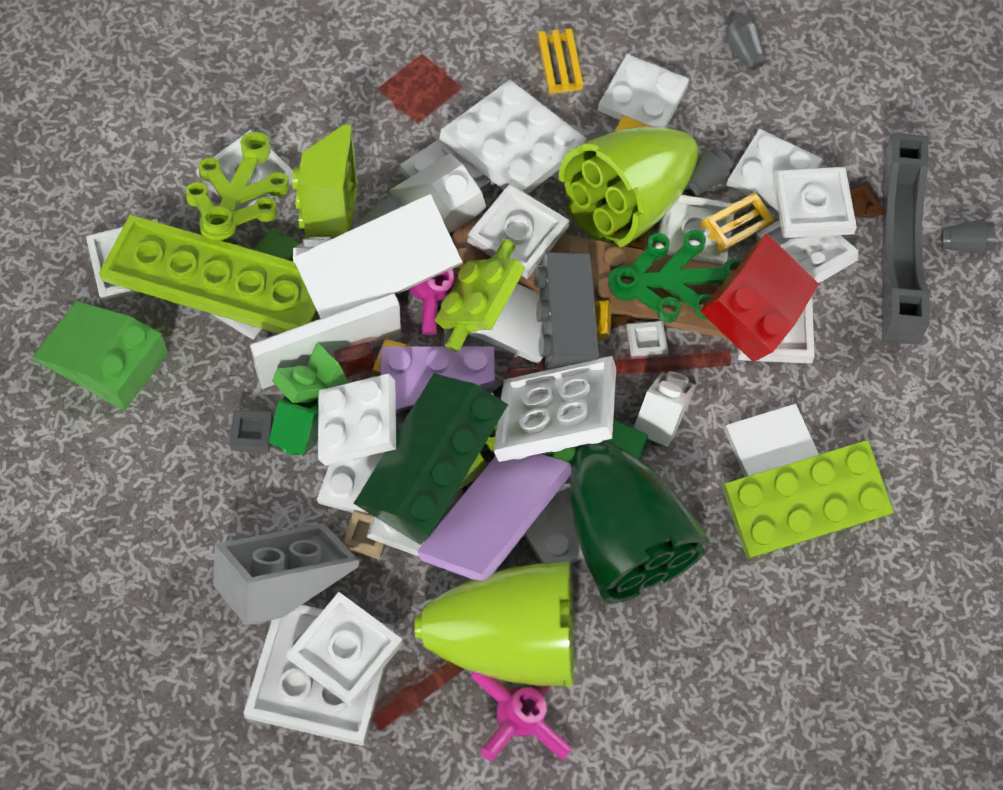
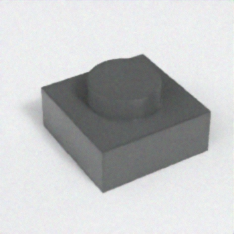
(251, 431)

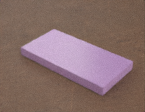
(494, 515)

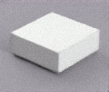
(646, 339)

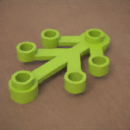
(222, 220)

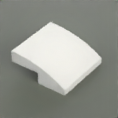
(816, 254)
(517, 326)

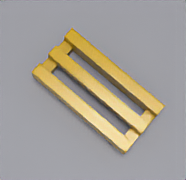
(556, 39)
(719, 233)

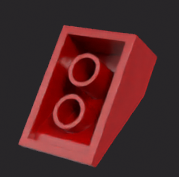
(761, 299)

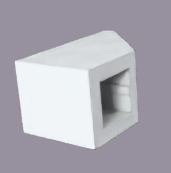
(664, 407)

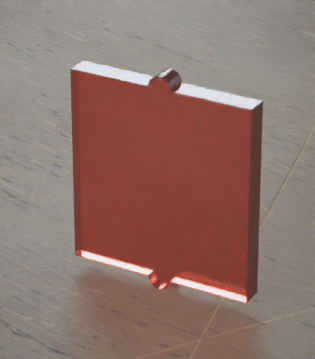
(419, 88)

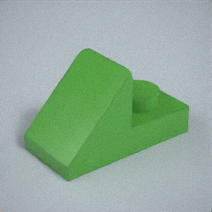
(303, 383)

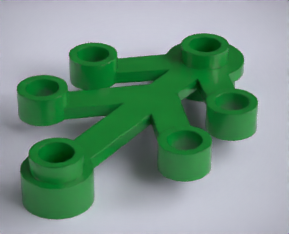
(670, 277)

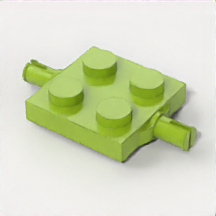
(479, 295)

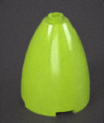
(637, 173)
(507, 626)

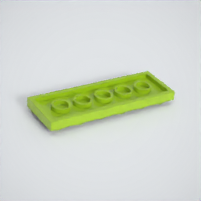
(209, 276)

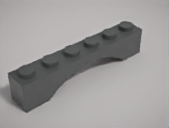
(904, 283)

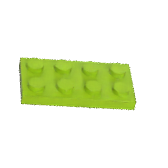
(807, 499)

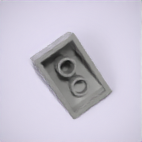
(279, 570)

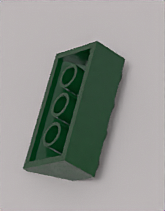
(431, 456)

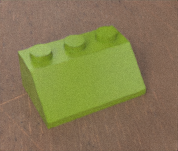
(327, 185)

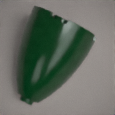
(629, 522)

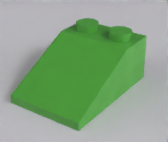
(103, 352)

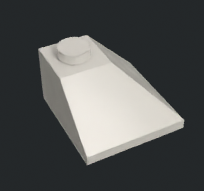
(451, 189)

